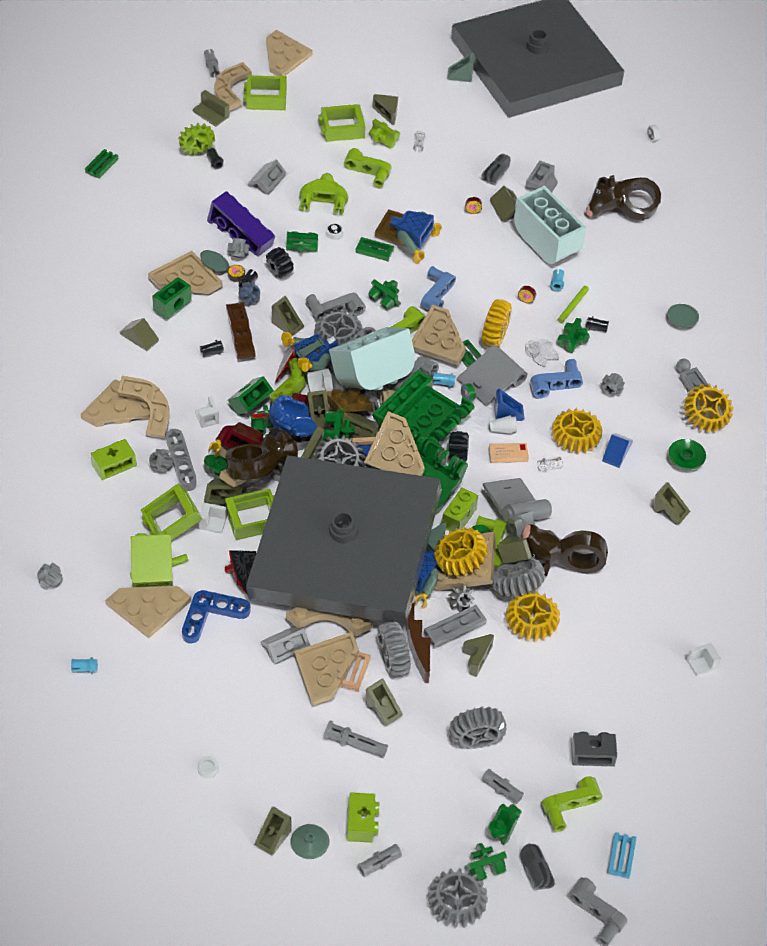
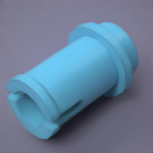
(557, 282)
(444, 379)
(81, 665)

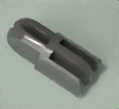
(496, 168)
(537, 866)

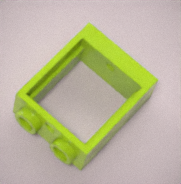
(265, 102)
(342, 132)
(164, 502)
(244, 502)

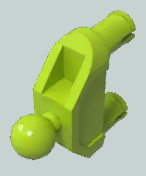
(324, 190)

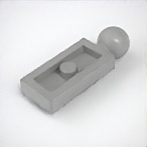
(690, 377)

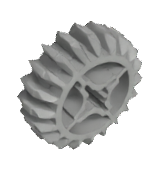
(339, 325)
(354, 456)
(518, 577)
(394, 649)
(478, 727)
(474, 896)

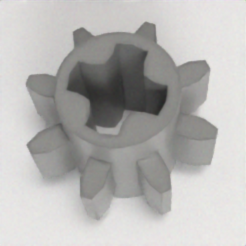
(238, 248)
(613, 384)
(161, 460)
(49, 575)
(461, 597)

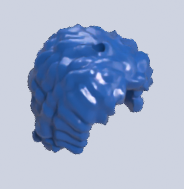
(291, 416)

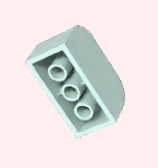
(548, 225)
(374, 359)

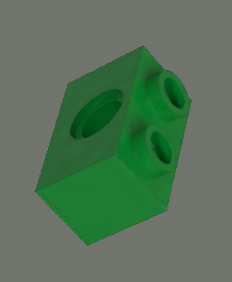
(172, 298)
(250, 395)

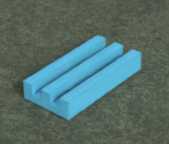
(624, 839)

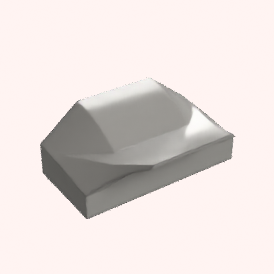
(542, 175)

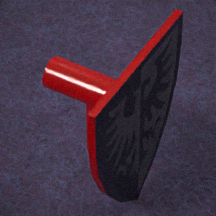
(285, 361)
(241, 566)

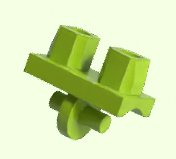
(383, 133)

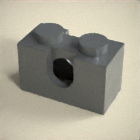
(586, 755)

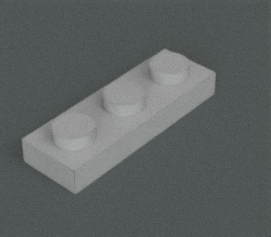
(455, 626)

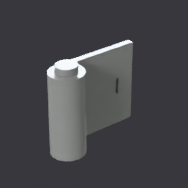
(492, 372)
(514, 498)

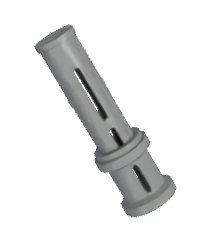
(345, 737)

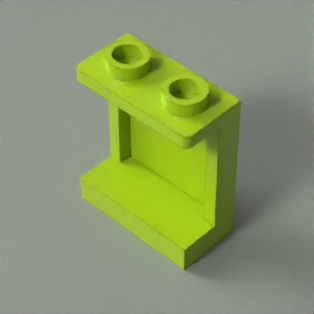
(151, 560)

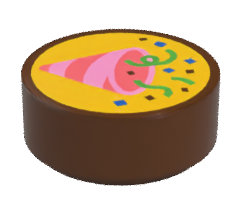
(235, 272)

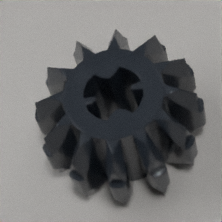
(279, 262)
(458, 445)

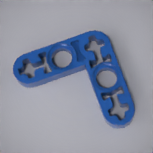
(205, 608)

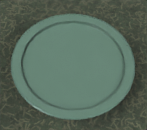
(214, 261)
(683, 315)
(309, 841)

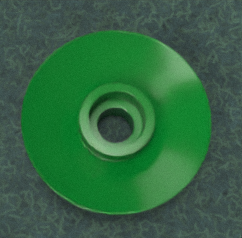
(687, 454)
(216, 464)

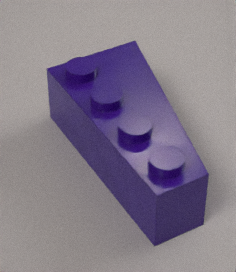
(240, 223)

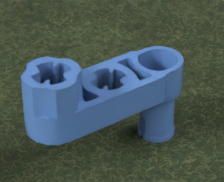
(444, 283)
(546, 382)

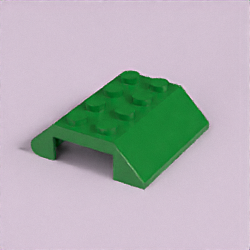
(424, 408)
(434, 460)

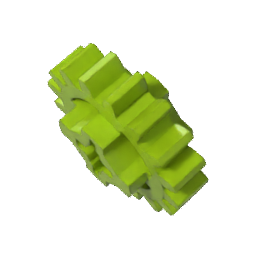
(196, 138)

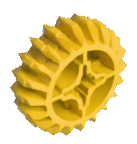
(496, 323)
(709, 417)
(575, 434)
(462, 555)
(545, 616)

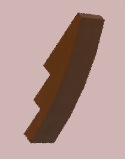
(240, 330)
(419, 645)

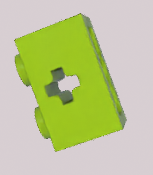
(113, 459)
(460, 510)
(361, 828)

